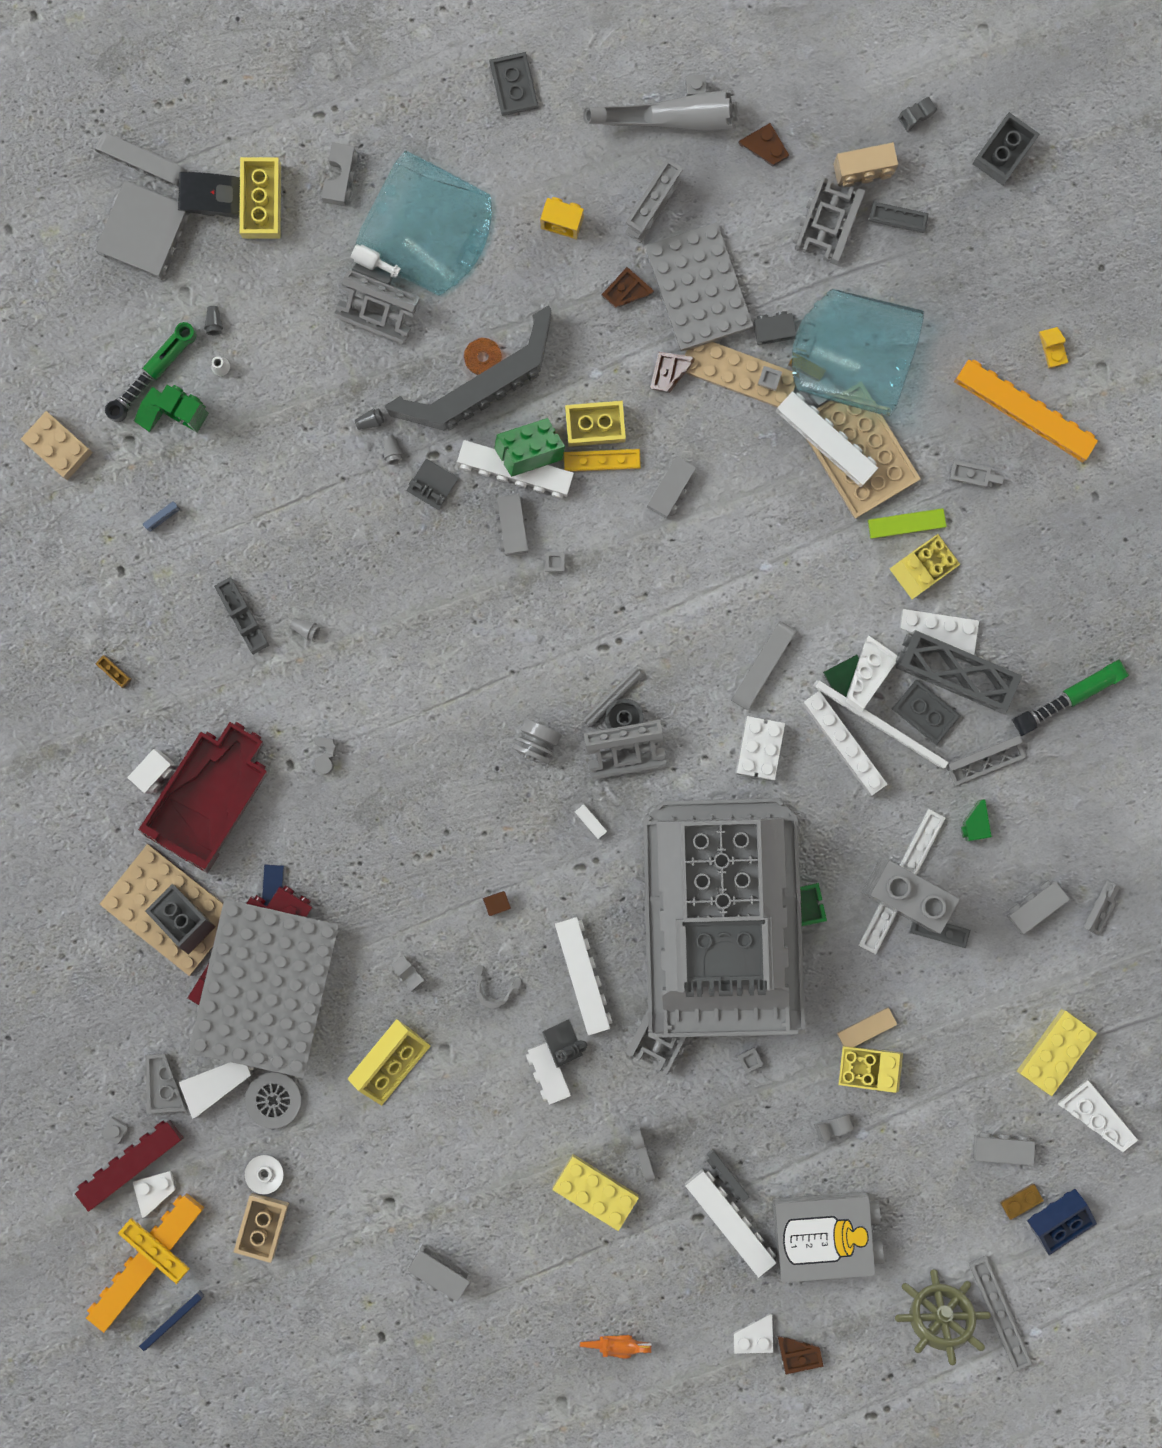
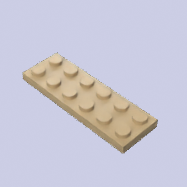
(738, 372)

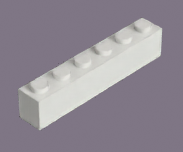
(827, 439)
(488, 462)
(844, 743)
(582, 975)
(730, 1222)

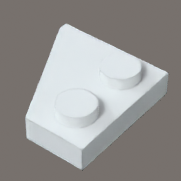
(153, 1190)
(755, 1337)

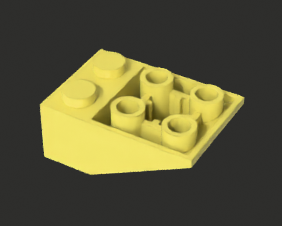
(924, 566)
(870, 1069)

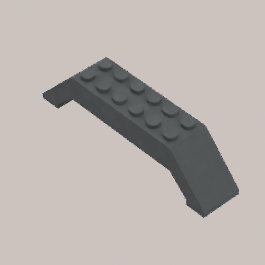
(483, 388)

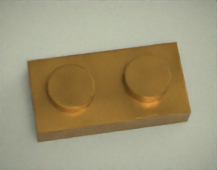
(1021, 1201)

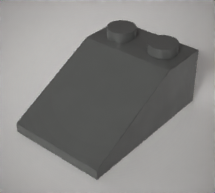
(180, 919)

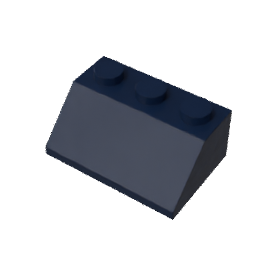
(1062, 1221)

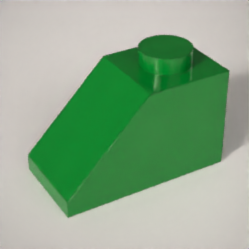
(148, 412)
(976, 824)

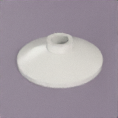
(254, 1177)

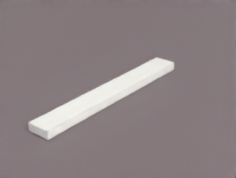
(883, 726)
(912, 862)

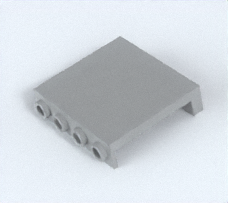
(143, 230)

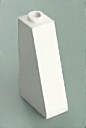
(210, 1086)

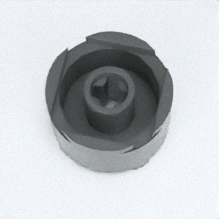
(623, 707)

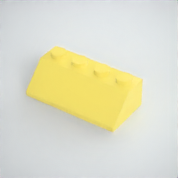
(388, 1062)

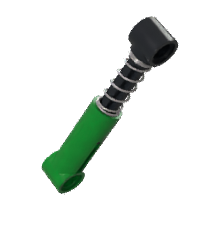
(152, 370)
(1072, 696)

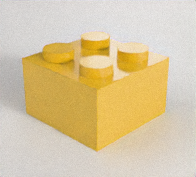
(562, 217)

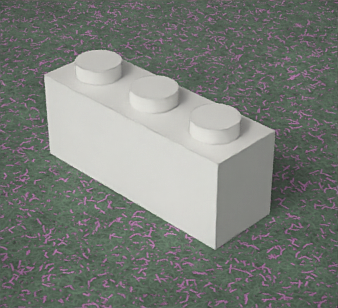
(547, 1074)

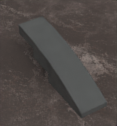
(241, 615)

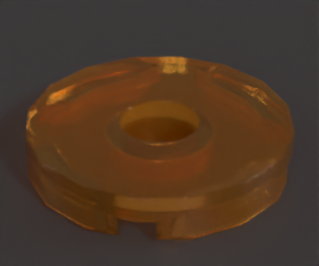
(481, 345)

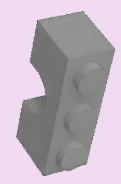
(338, 190)

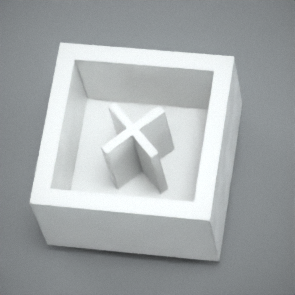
(152, 772)

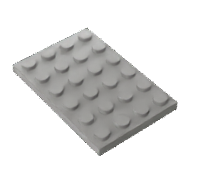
(699, 287)

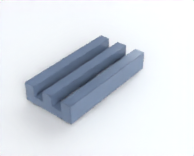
(161, 516)

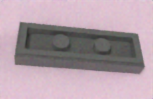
(951, 934)

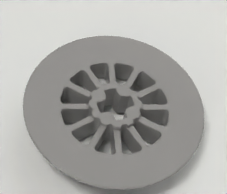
(252, 1104)

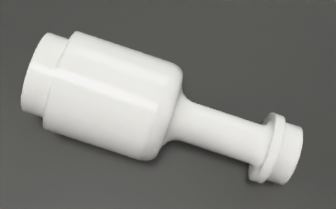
(371, 259)

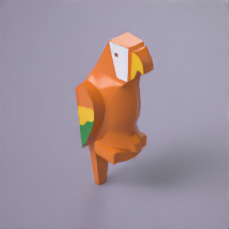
(618, 1346)

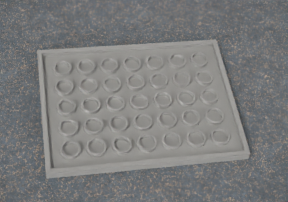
(263, 988)

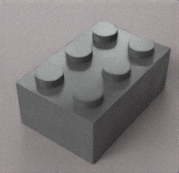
(1006, 148)

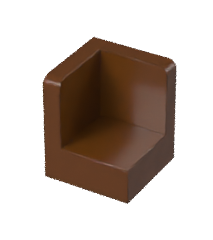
(496, 903)

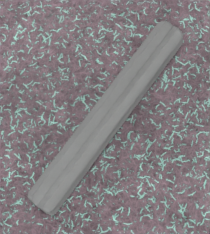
(614, 695)

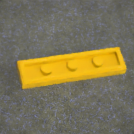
(602, 460)
(153, 1250)

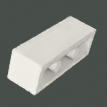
(590, 821)

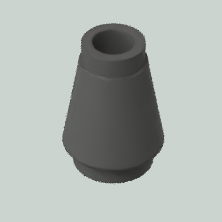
(213, 321)
(370, 419)

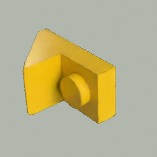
(1053, 347)

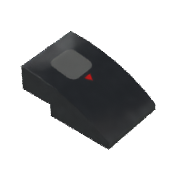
(209, 194)

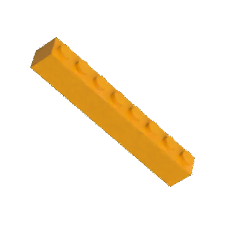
(1026, 410)
(139, 1268)

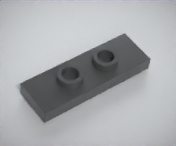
(898, 217)

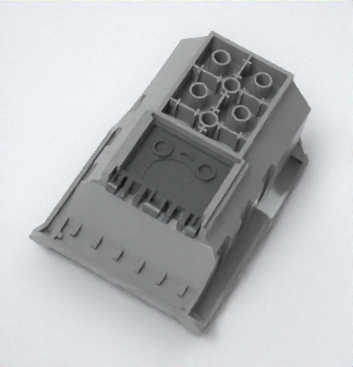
(723, 876)

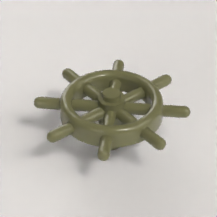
(942, 1317)

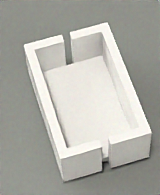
(760, 748)

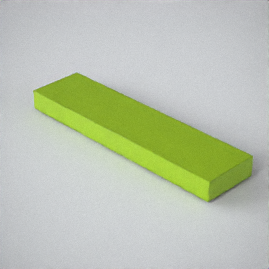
(906, 523)

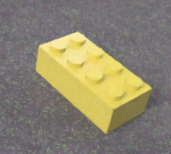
(260, 198)
(1056, 1052)
(595, 1192)

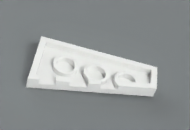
(949, 629)
(870, 672)
(1094, 1111)

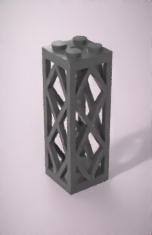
(911, 650)

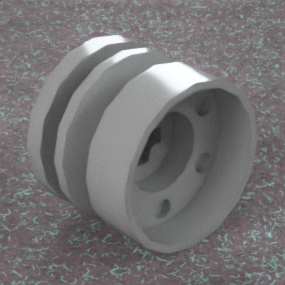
(536, 741)

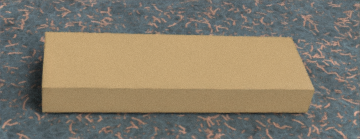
(867, 1028)

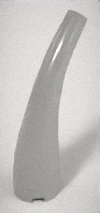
(695, 112)

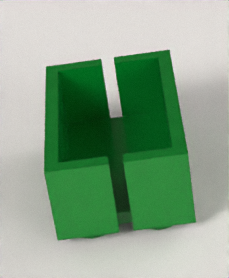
(180, 407)
(529, 447)
(810, 910)

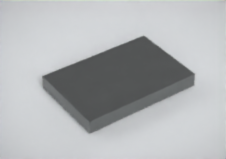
(513, 84)
(926, 712)

